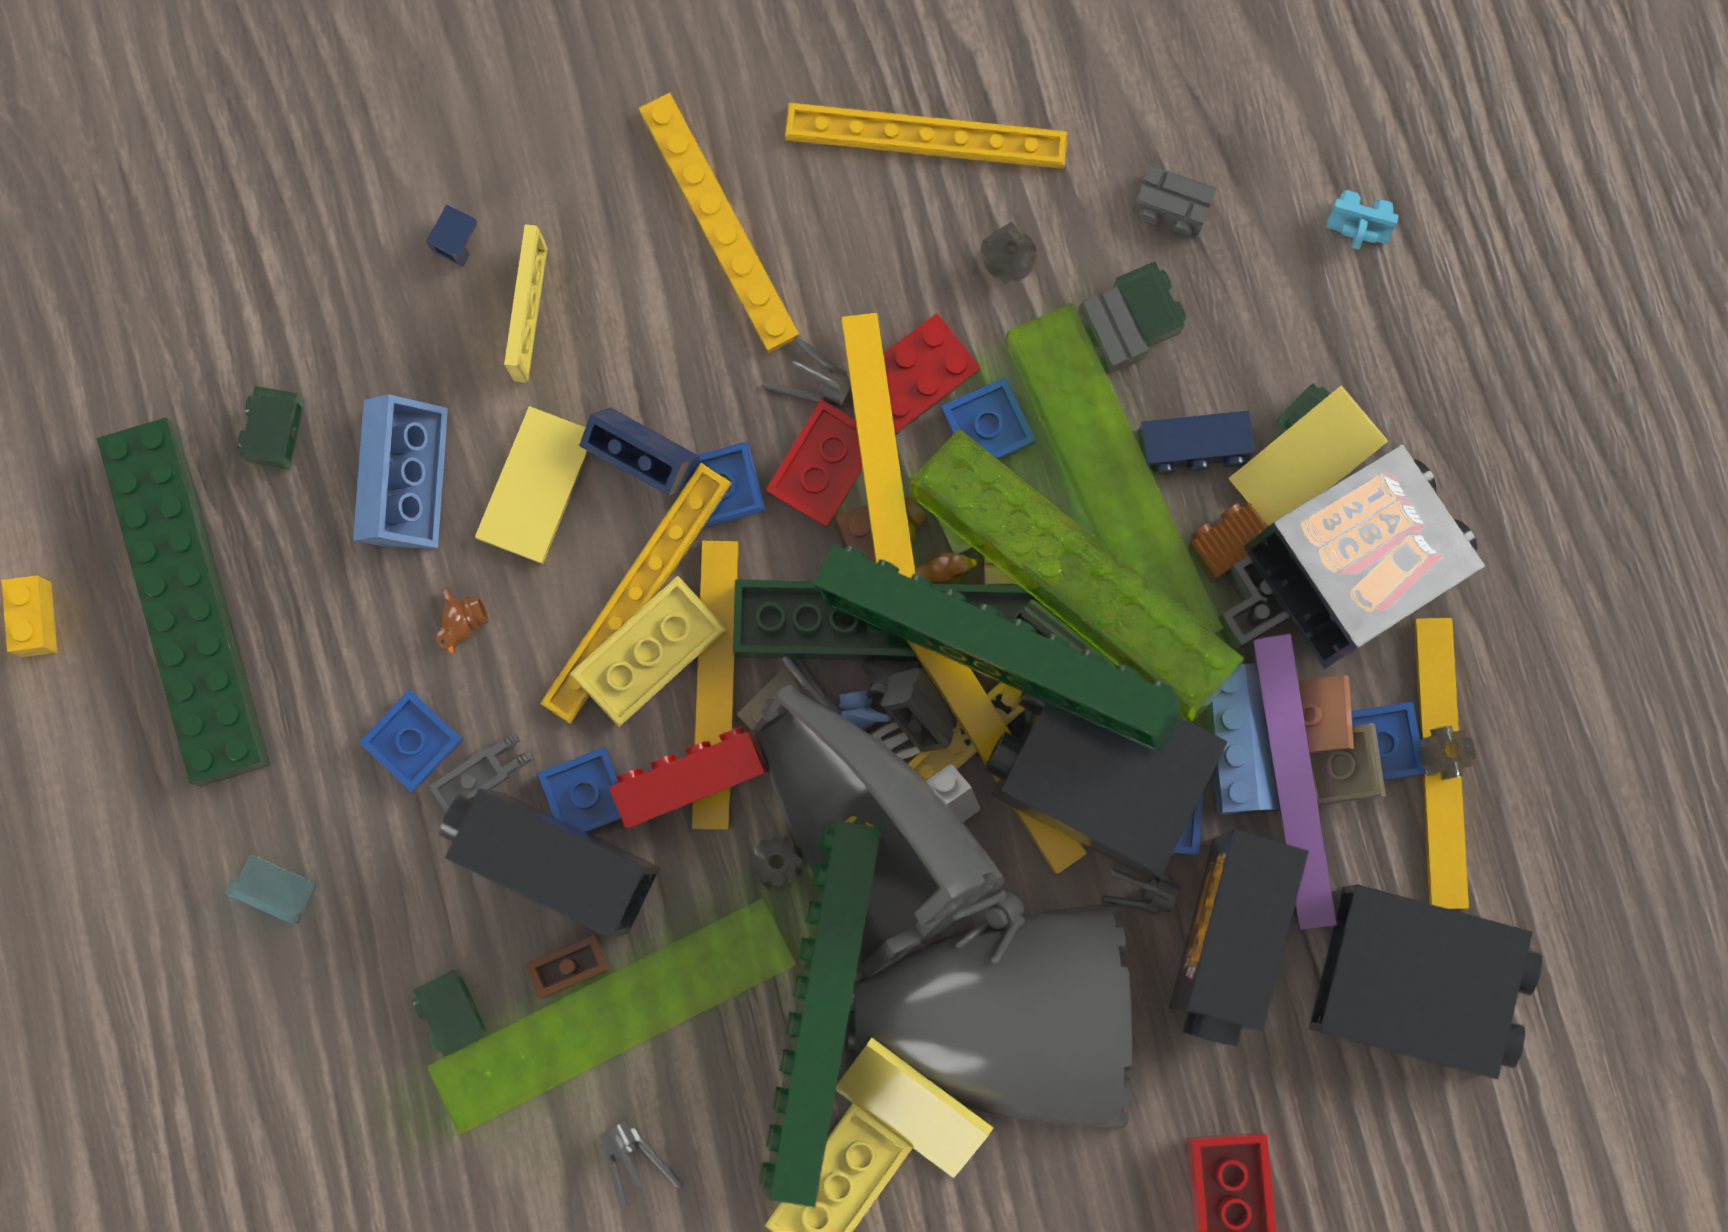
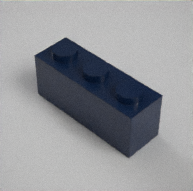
(1196, 441)
(639, 451)

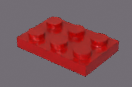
(925, 370)
(820, 466)

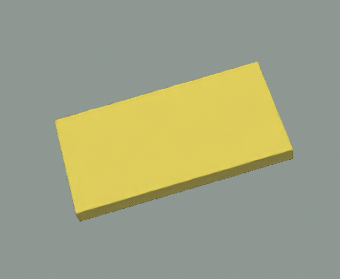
(526, 304)
(1309, 457)
(534, 486)
(648, 651)
(913, 1108)
(855, 1170)

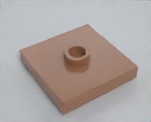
(1327, 713)

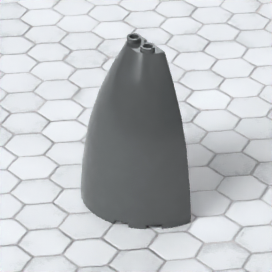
(925, 853)
(1017, 1036)

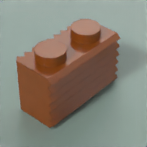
(1222, 546)

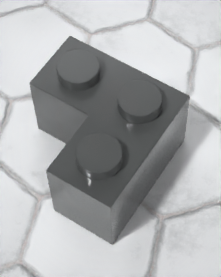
(1257, 612)

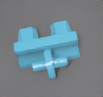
(1362, 222)

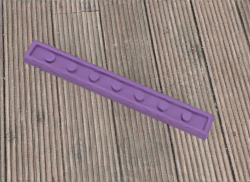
(1294, 776)

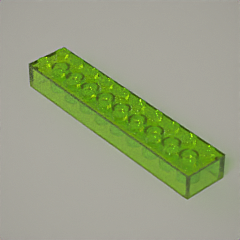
(1104, 457)
(1073, 573)
(611, 1016)

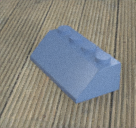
(400, 473)
(1245, 769)

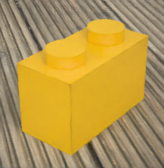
(29, 616)

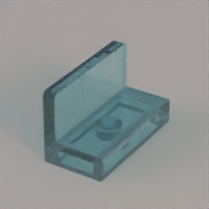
(272, 889)

